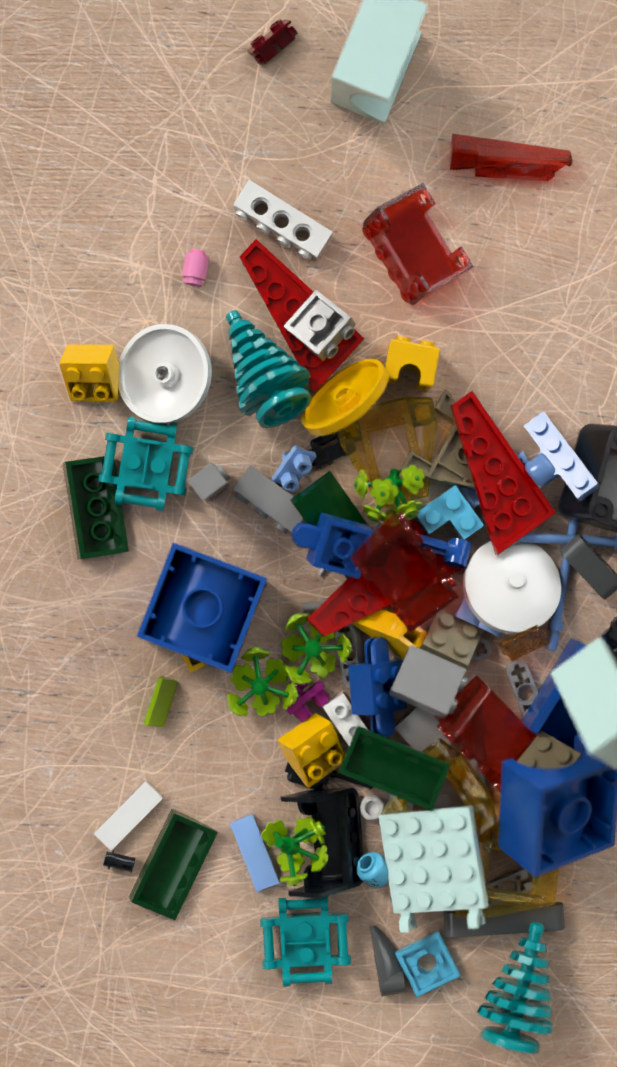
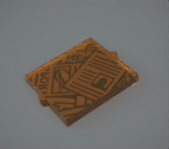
(524, 642)

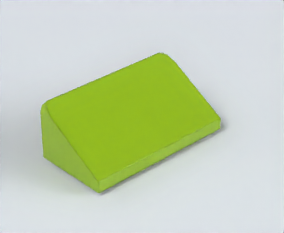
(160, 702)

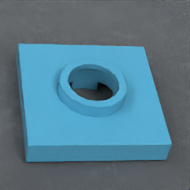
(422, 980)

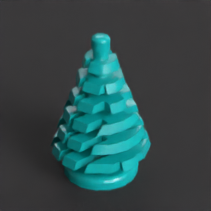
(265, 375)
(518, 1002)

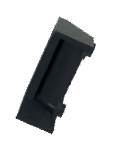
(593, 450)
(340, 814)

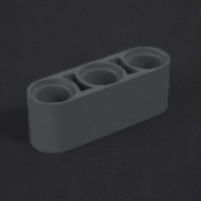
(590, 566)

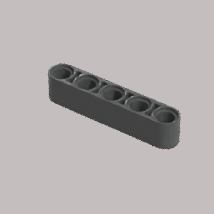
(550, 916)

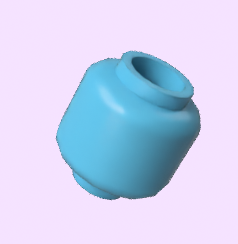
(373, 870)

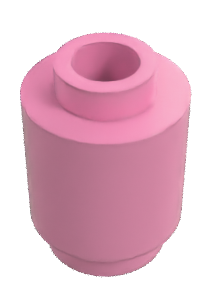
(195, 268)

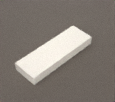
(128, 815)

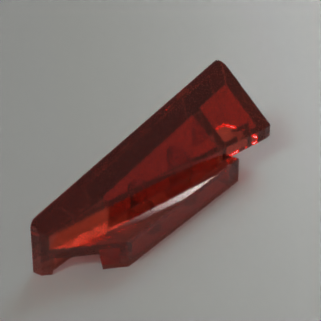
(506, 159)

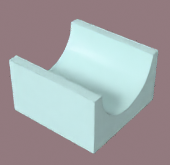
(377, 56)
(590, 695)

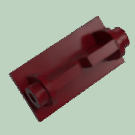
(264, 45)

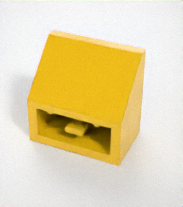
(90, 372)
(312, 749)

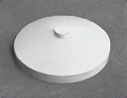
(164, 373)
(512, 588)

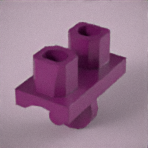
(315, 692)

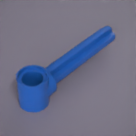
(454, 552)

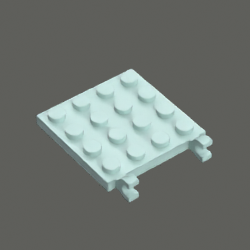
(434, 863)

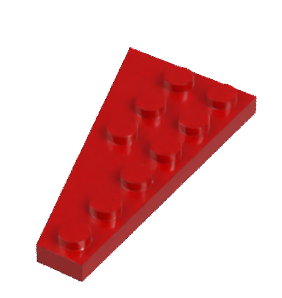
(283, 296)
(504, 489)
(355, 600)

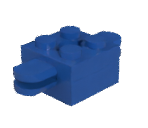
(332, 543)
(371, 687)

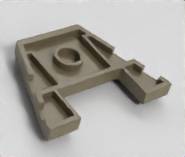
(450, 463)

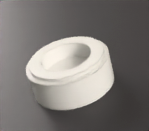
(371, 807)

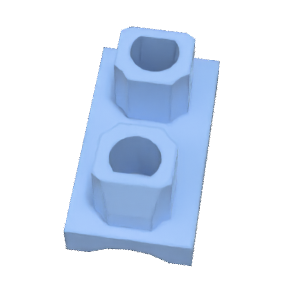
(294, 466)

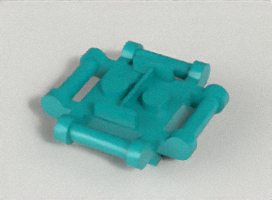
(145, 464)
(305, 940)

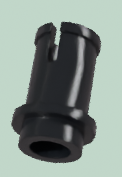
(119, 861)

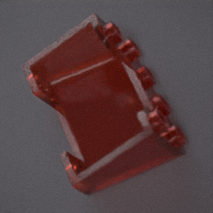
(413, 246)
(405, 571)
(485, 730)

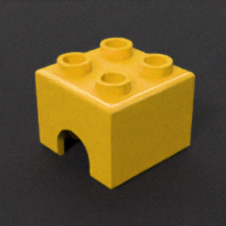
(419, 357)

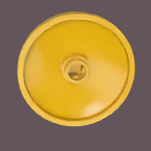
(345, 397)

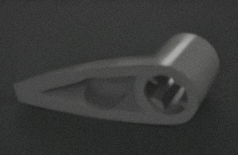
(387, 965)

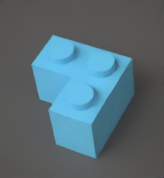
(450, 507)

